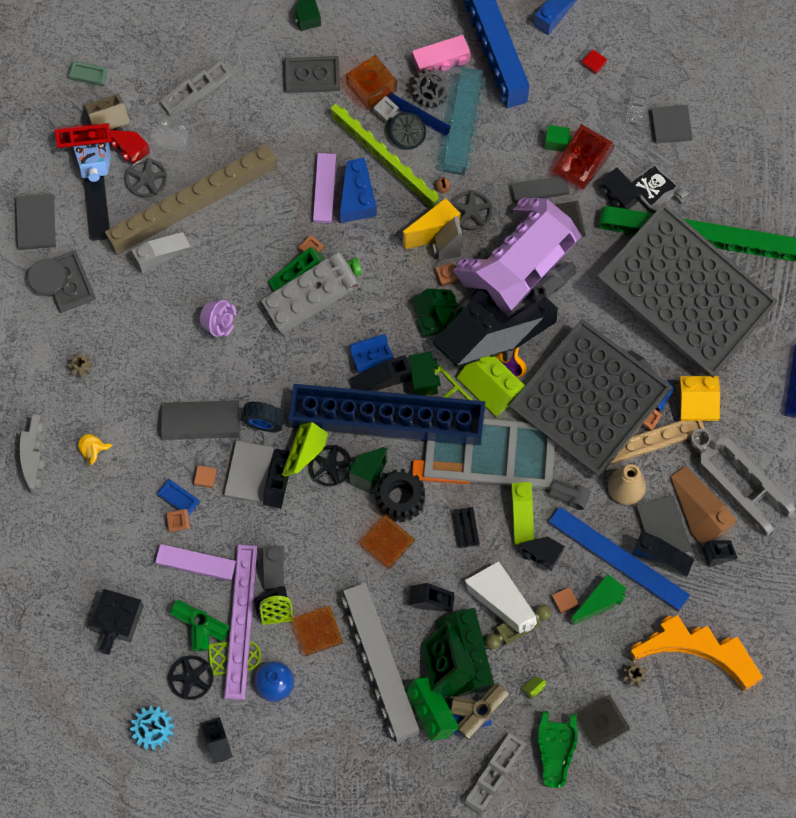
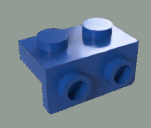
(370, 352)

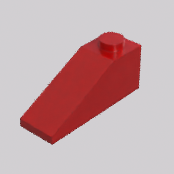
(82, 134)

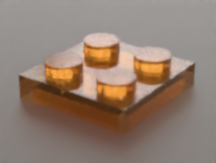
(387, 542)
(318, 630)

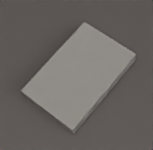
(249, 472)

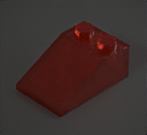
(583, 157)

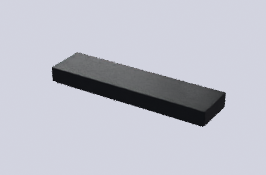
(97, 208)

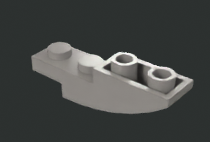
(31, 460)

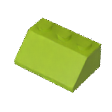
(492, 383)

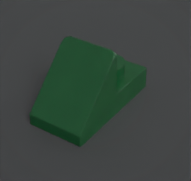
(435, 322)

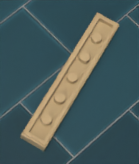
(658, 439)

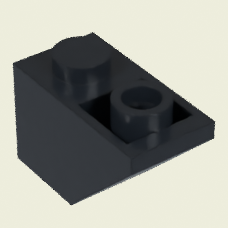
(543, 551)

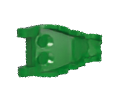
(557, 746)

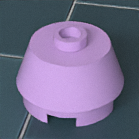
(217, 317)

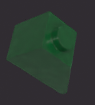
(307, 15)

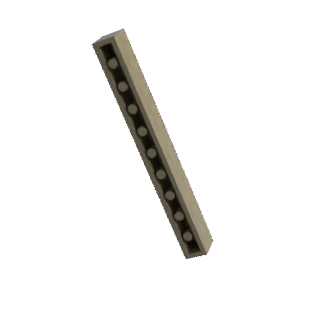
(191, 199)

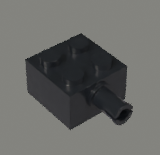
(116, 618)

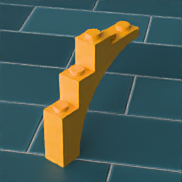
(675, 638)

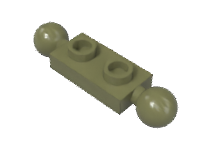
(509, 635)

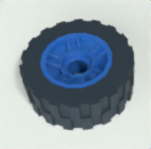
(263, 416)

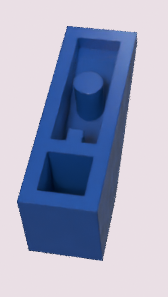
(551, 14)

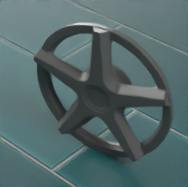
(146, 177)
(472, 210)

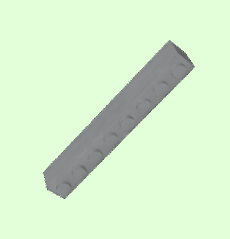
(381, 663)

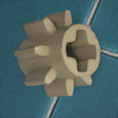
(76, 361)
(630, 672)

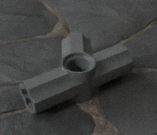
(553, 281)

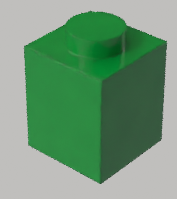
(557, 138)

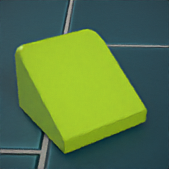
(534, 687)

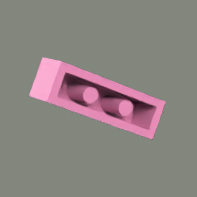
(442, 55)

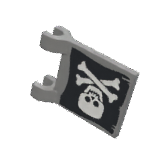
(657, 188)

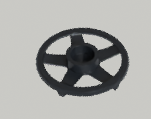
(330, 465)
(190, 677)

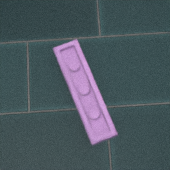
(324, 188)
(196, 562)

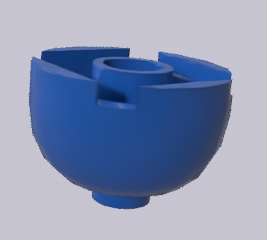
(274, 681)

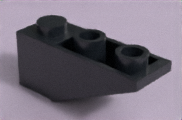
(383, 375)

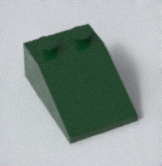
(447, 661)

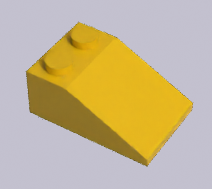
(429, 225)

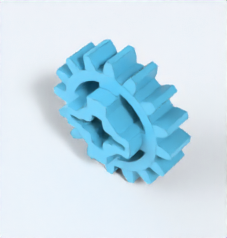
(143, 724)

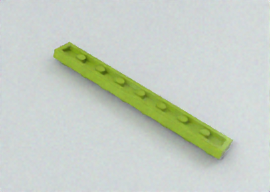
(389, 160)

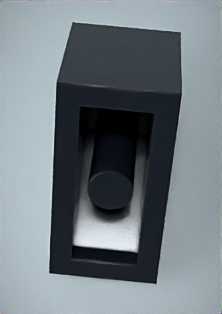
(431, 597)
(216, 740)

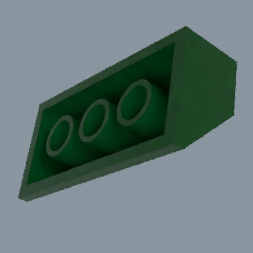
(468, 630)

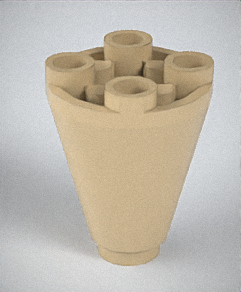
(627, 485)

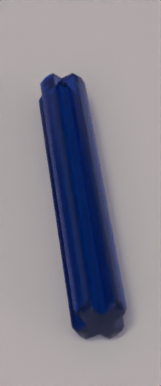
(428, 119)

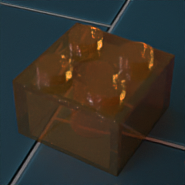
(371, 81)

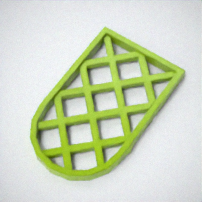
(283, 618)
(211, 646)

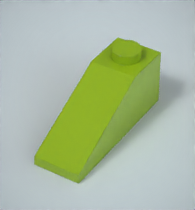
(306, 446)
(522, 512)

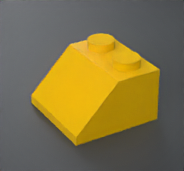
(699, 398)

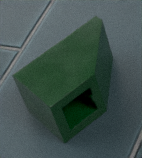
(431, 298)

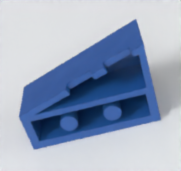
(358, 195)

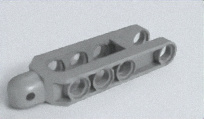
(707, 447)

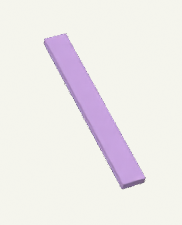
(241, 622)

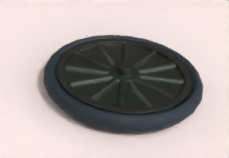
(407, 130)

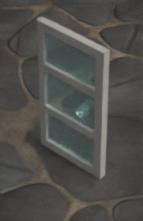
(508, 455)

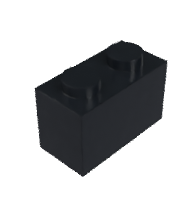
(619, 189)

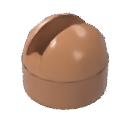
(439, 185)

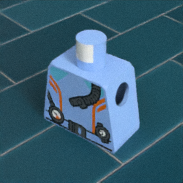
(93, 160)

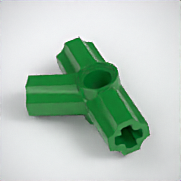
(200, 633)

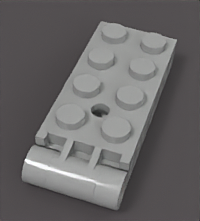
(302, 299)

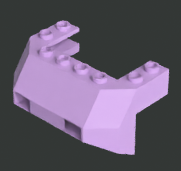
(524, 257)

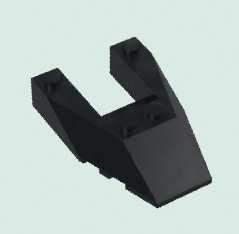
(484, 330)

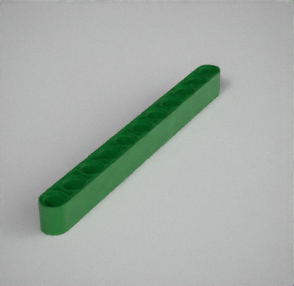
(720, 236)

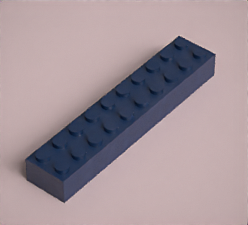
(388, 414)

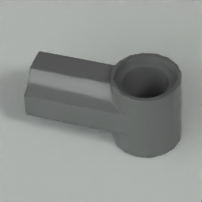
(575, 496)

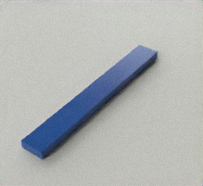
(619, 559)

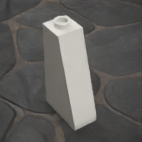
(501, 596)

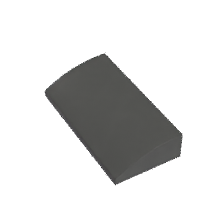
(200, 420)

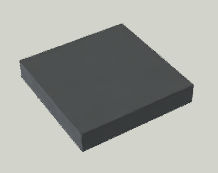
(671, 124)

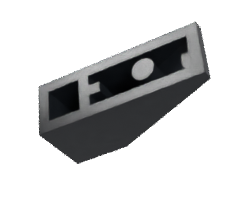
(276, 482)
(662, 554)

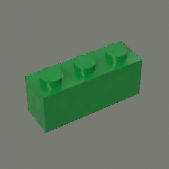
(431, 710)

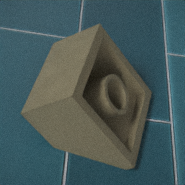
(108, 110)

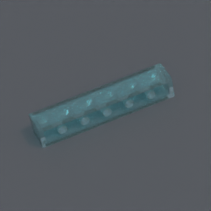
(463, 121)

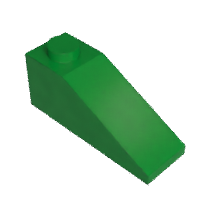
(297, 267)
(601, 600)

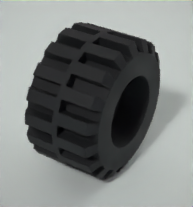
(400, 480)

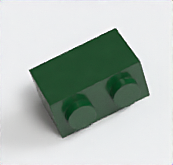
(423, 374)

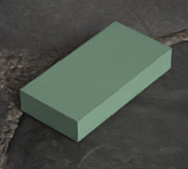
(88, 73)

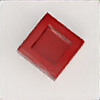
(594, 61)

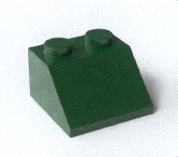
(367, 469)

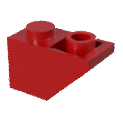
(130, 144)

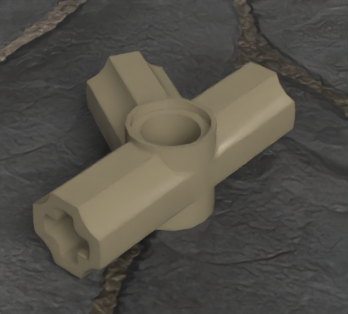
(468, 709)

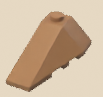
(702, 508)

